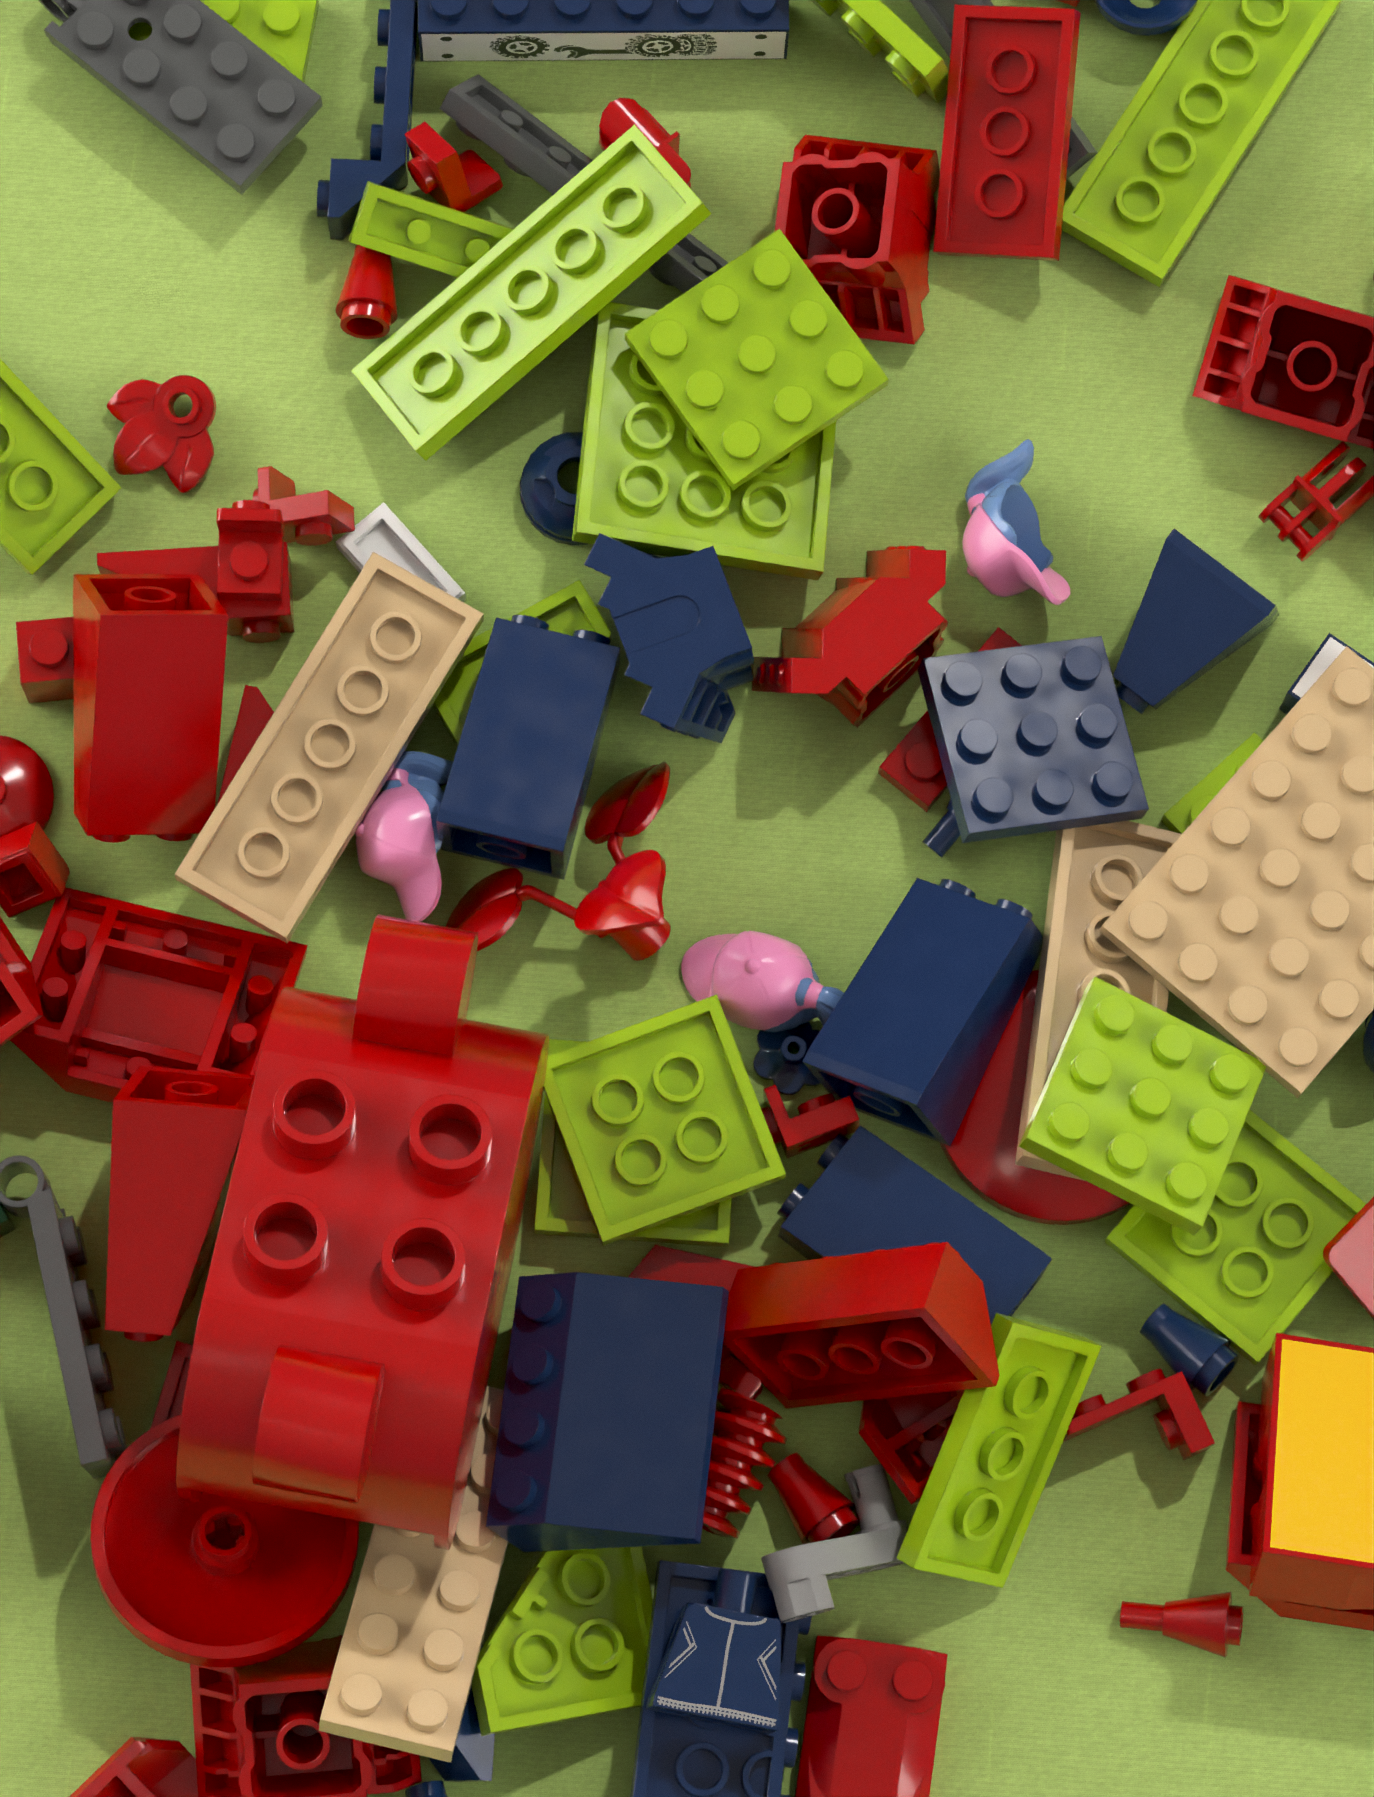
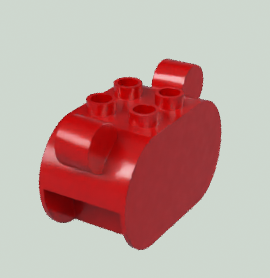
(366, 1245)

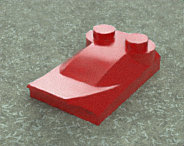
(870, 1720)

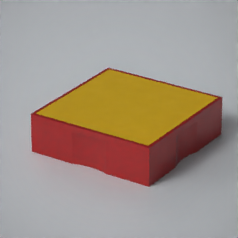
(1316, 1476)

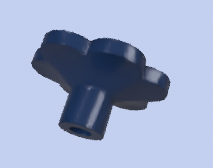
(780, 1066)

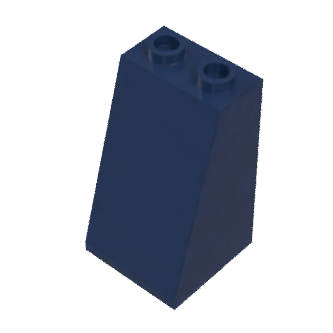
(528, 746)
(927, 1009)
(885, 1201)

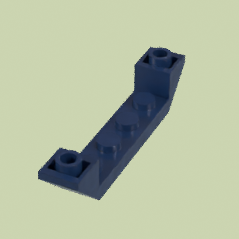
(389, 151)

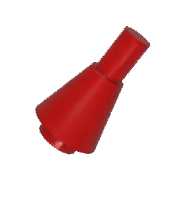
(1200, 1621)

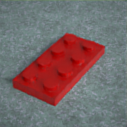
(1006, 132)

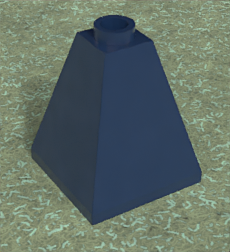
(1186, 624)

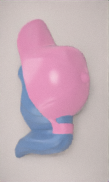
(1004, 532)
(400, 833)
(758, 980)

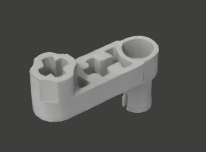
(801, 1572)

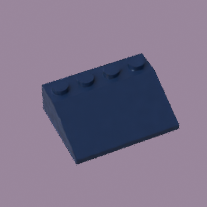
(607, 1412)

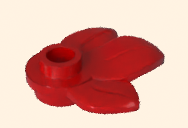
(157, 436)

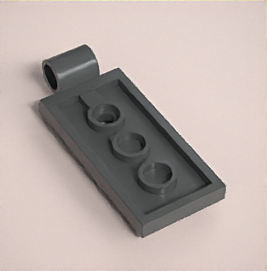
(189, 79)
(72, 1315)

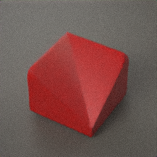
(29, 870)

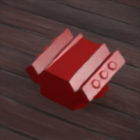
(864, 228)
(1291, 361)
(863, 635)
(264, 1739)

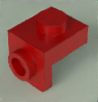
(448, 177)
(307, 517)

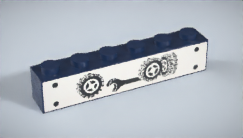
(602, 30)

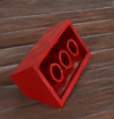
(863, 1326)

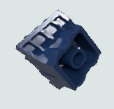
(677, 634)

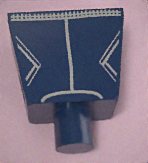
(722, 1661)

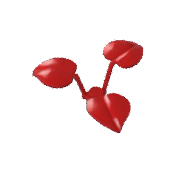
(621, 906)

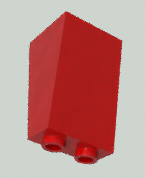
(146, 703)
(167, 1191)

